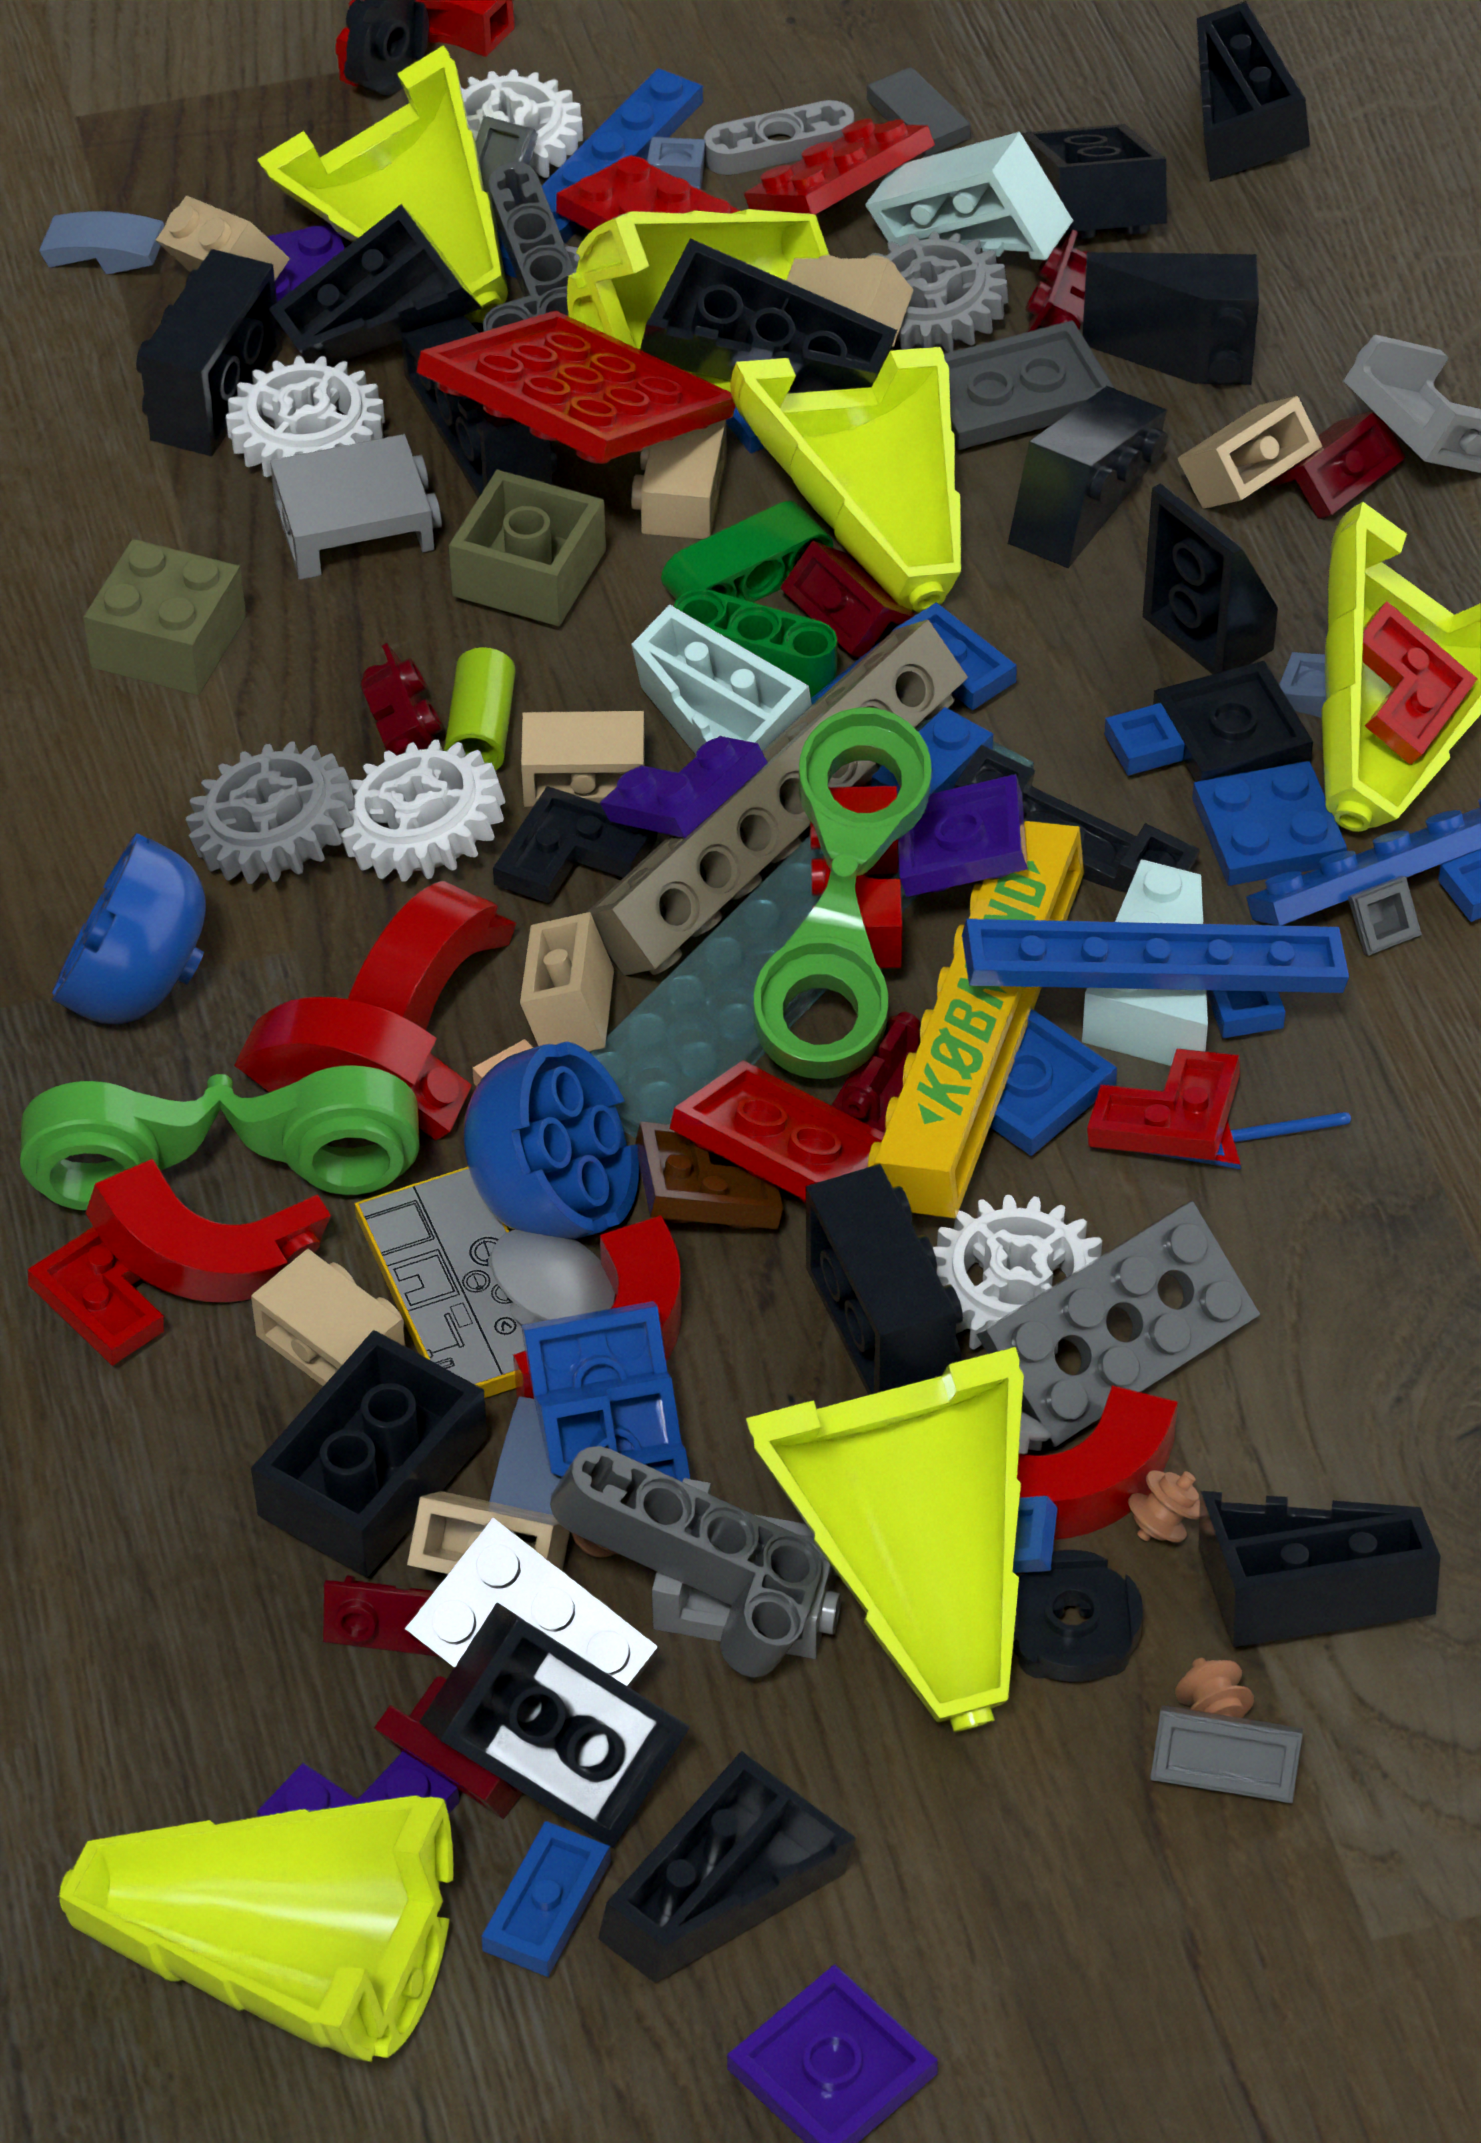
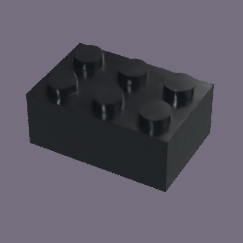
(206, 347)
(879, 1281)
(367, 1452)

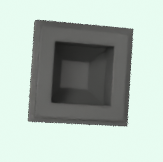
(1384, 915)

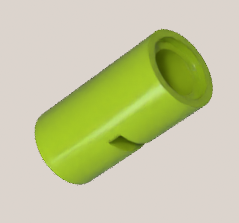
(481, 703)

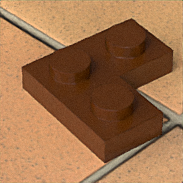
(688, 1188)

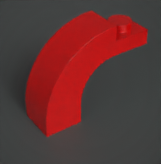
(463, 23)
(425, 948)
(337, 1032)
(192, 1255)
(641, 1269)
(1103, 1471)

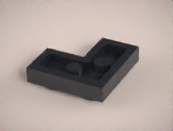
(564, 832)

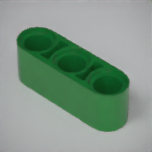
(746, 557)
(783, 639)

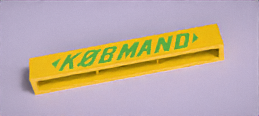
(972, 1037)

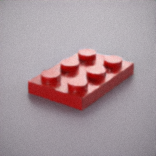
(839, 167)
(629, 187)
(774, 1129)

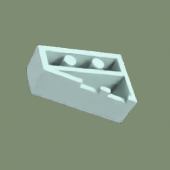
(979, 191)
(714, 685)
(1152, 1020)

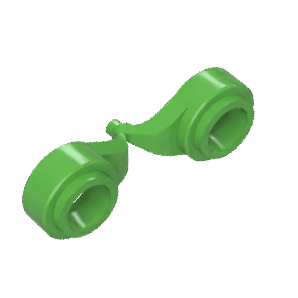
(832, 941)
(279, 1125)

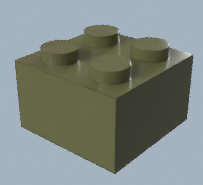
(527, 547)
(165, 616)

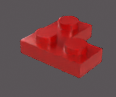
(1423, 682)
(1174, 1122)
(96, 1297)

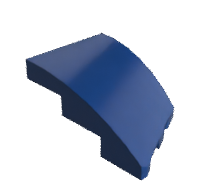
(605, 1385)

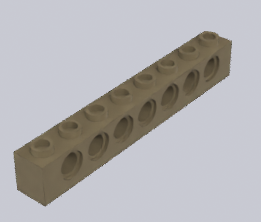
(629, 914)

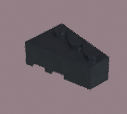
(1246, 94)
(374, 293)
(1083, 472)
(1315, 1569)
(722, 1870)

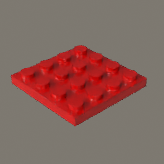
(576, 386)

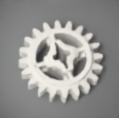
(530, 105)
(303, 408)
(422, 810)
(1016, 1254)

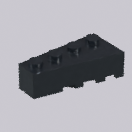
(733, 313)
(472, 435)

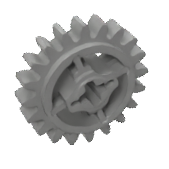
(952, 290)
(271, 812)

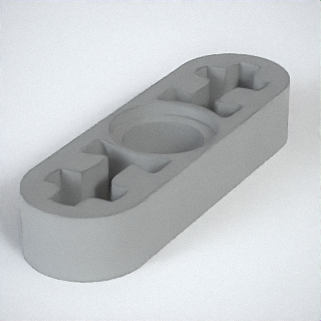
(731, 146)

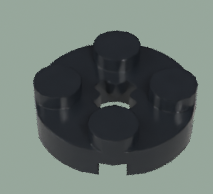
(384, 41)
(1083, 1650)

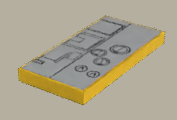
(434, 1259)

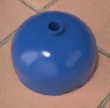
(135, 937)
(551, 1143)

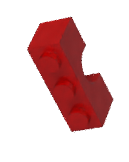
(877, 898)

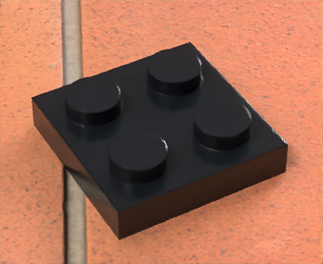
(1235, 722)

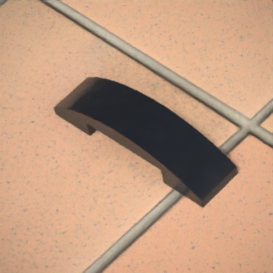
(1107, 851)

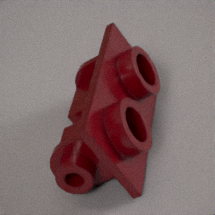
(1062, 292)
(397, 689)
(881, 1077)
(372, 1615)

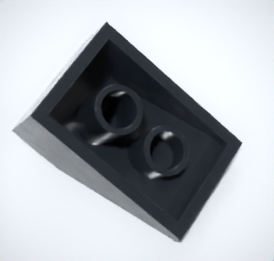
(1103, 177)
(1175, 312)
(1204, 589)
(554, 1725)

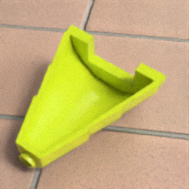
(412, 159)
(634, 255)
(871, 464)
(1363, 775)
(918, 1520)
(284, 1914)

